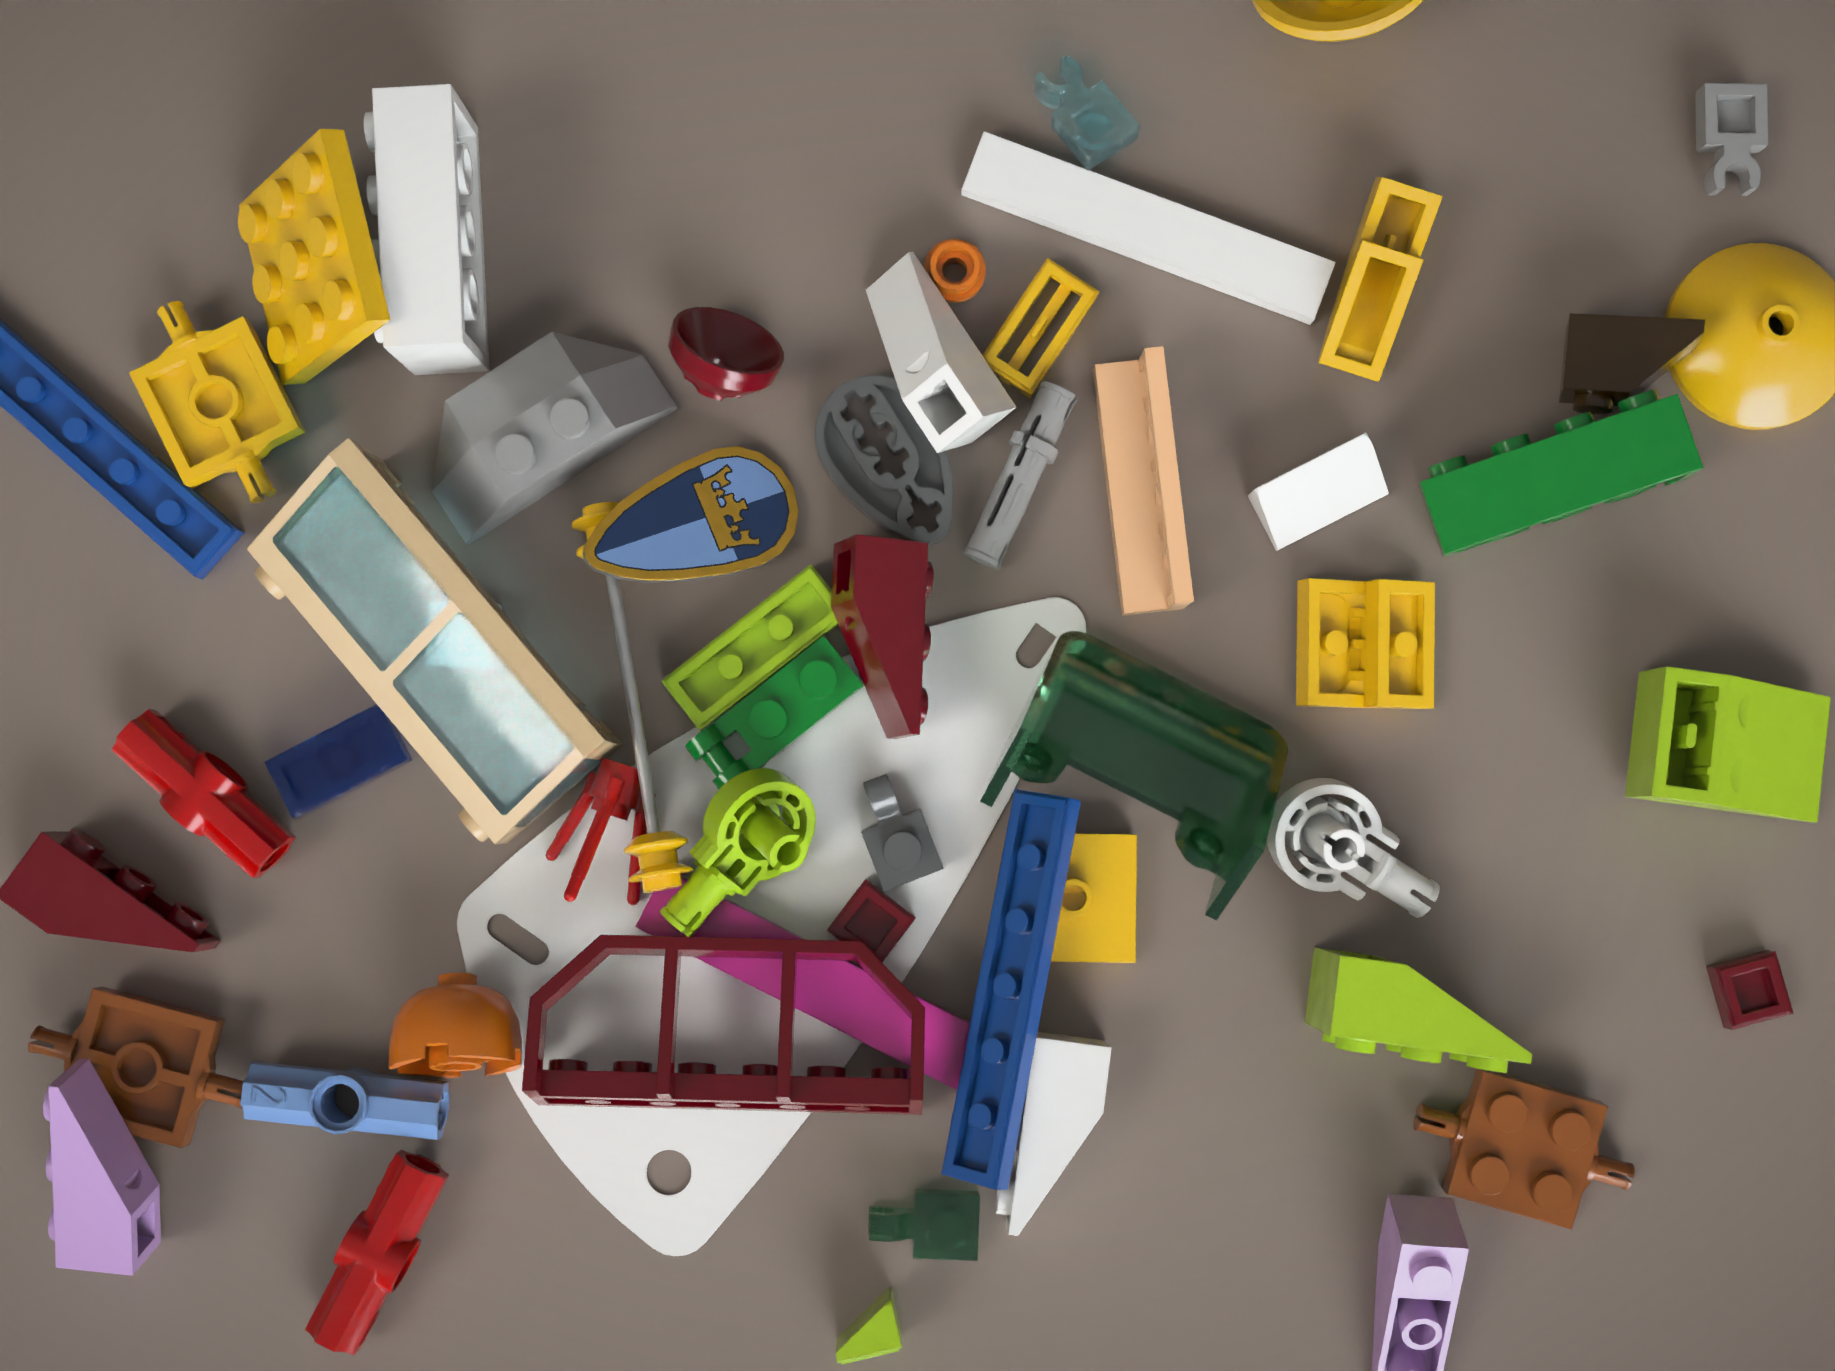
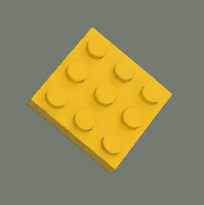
(313, 258)

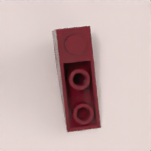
(881, 612)
(80, 894)

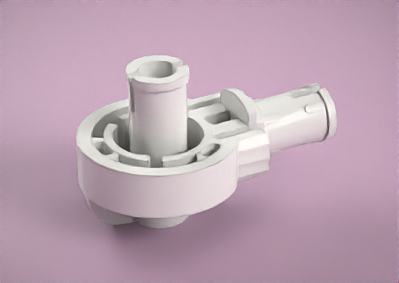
(1342, 846)

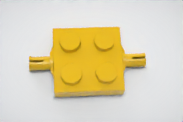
(216, 402)

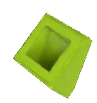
(872, 1333)

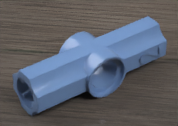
(308, 1098)

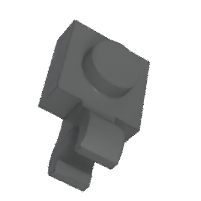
(899, 842)

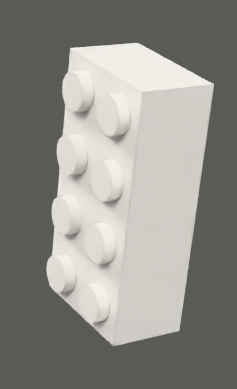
(428, 228)

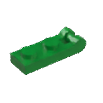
(777, 712)

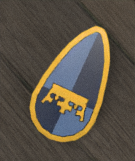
(698, 521)

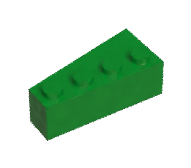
(1560, 474)

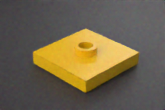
(1099, 901)

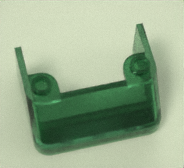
(1157, 744)

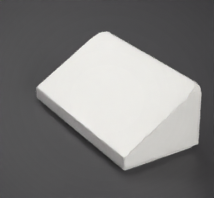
(1319, 492)

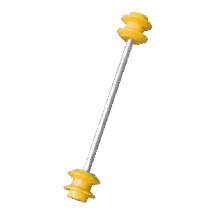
(656, 849)

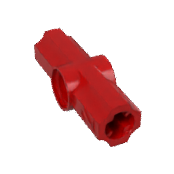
(203, 793)
(376, 1252)

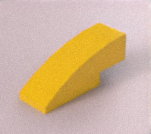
(1378, 278)

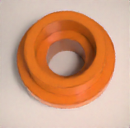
(957, 252)

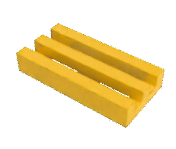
(1009, 372)

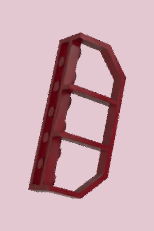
(696, 1083)

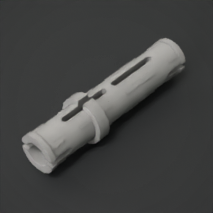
(1029, 454)

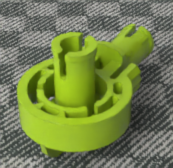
(743, 843)

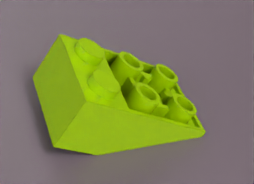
(1727, 744)
(1380, 1000)

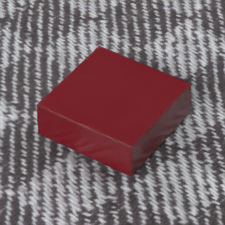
(872, 919)
(1749, 989)

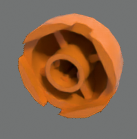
(455, 1030)

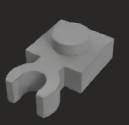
(1732, 125)

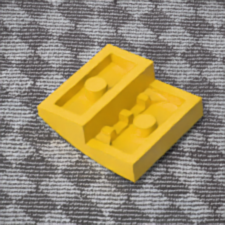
(1365, 644)

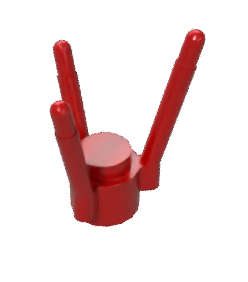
(613, 793)

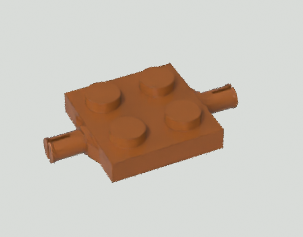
(150, 1059)
(1524, 1147)

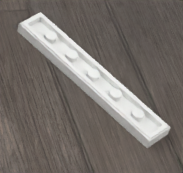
(1147, 228)

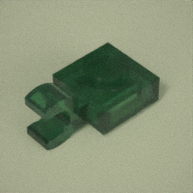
(940, 1224)

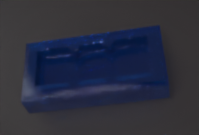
(337, 761)

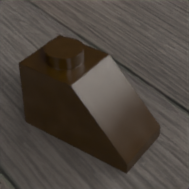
(1620, 356)

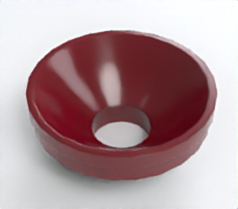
(724, 352)

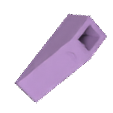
(101, 1182)
(1417, 1282)

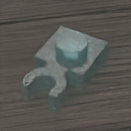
(1086, 119)

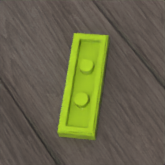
(753, 649)

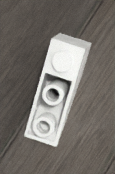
(935, 359)
(1058, 1114)

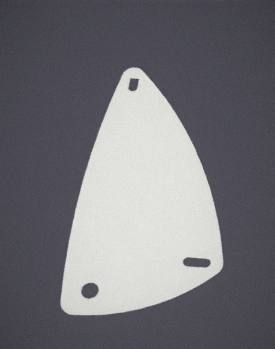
(722, 1021)

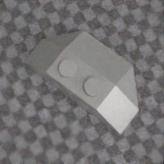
(539, 426)

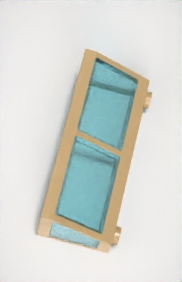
(429, 644)

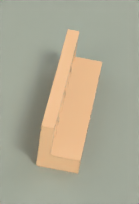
(1143, 484)

